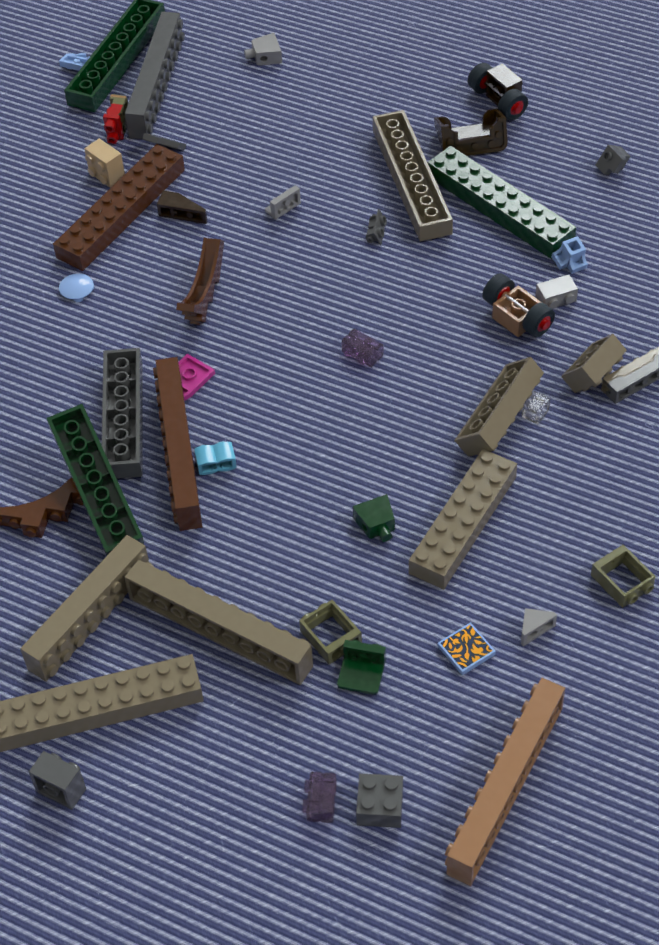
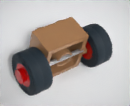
(516, 307)

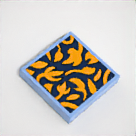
(466, 648)

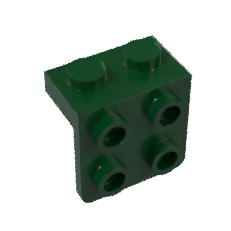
(362, 667)

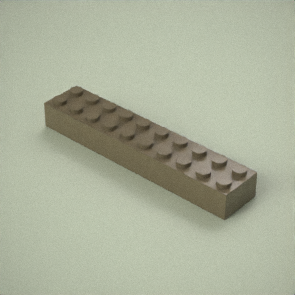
(412, 176)
(220, 621)
(99, 702)

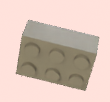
(594, 363)

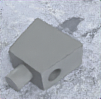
(265, 50)

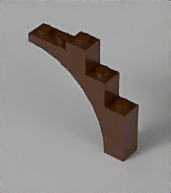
(202, 290)
(35, 515)

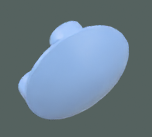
(76, 287)

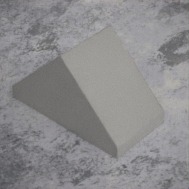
(536, 623)

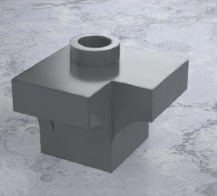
(612, 159)

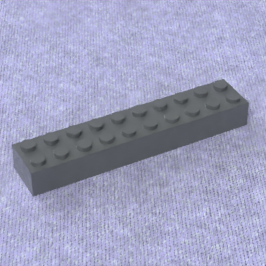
(154, 75)

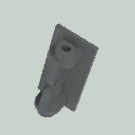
(376, 228)

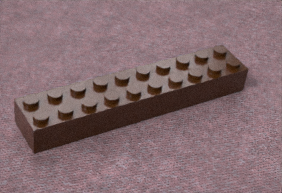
(118, 207)
(177, 445)

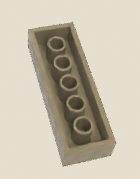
(499, 407)

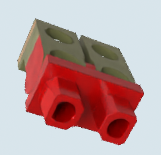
(115, 119)

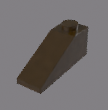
(179, 207)

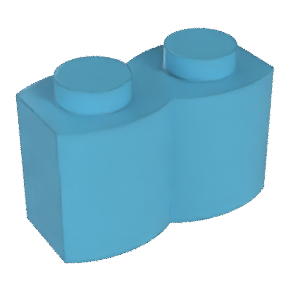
(215, 458)

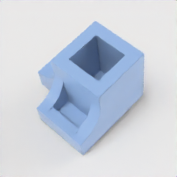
(571, 255)

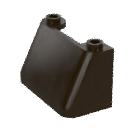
(477, 138)

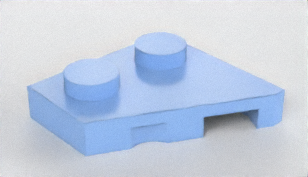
(73, 61)

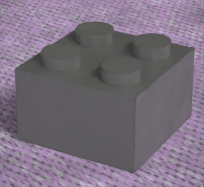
(57, 779)
(379, 800)

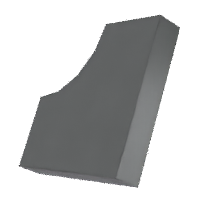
(164, 141)

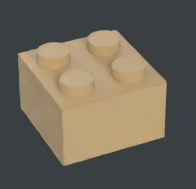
(104, 162)

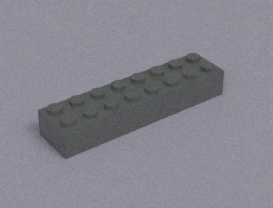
(123, 411)

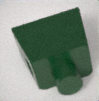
(375, 518)

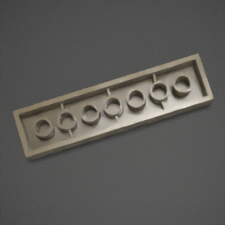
(462, 519)
(82, 611)

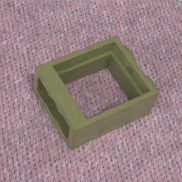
(613, 560)
(325, 611)

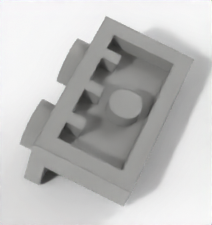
(284, 202)

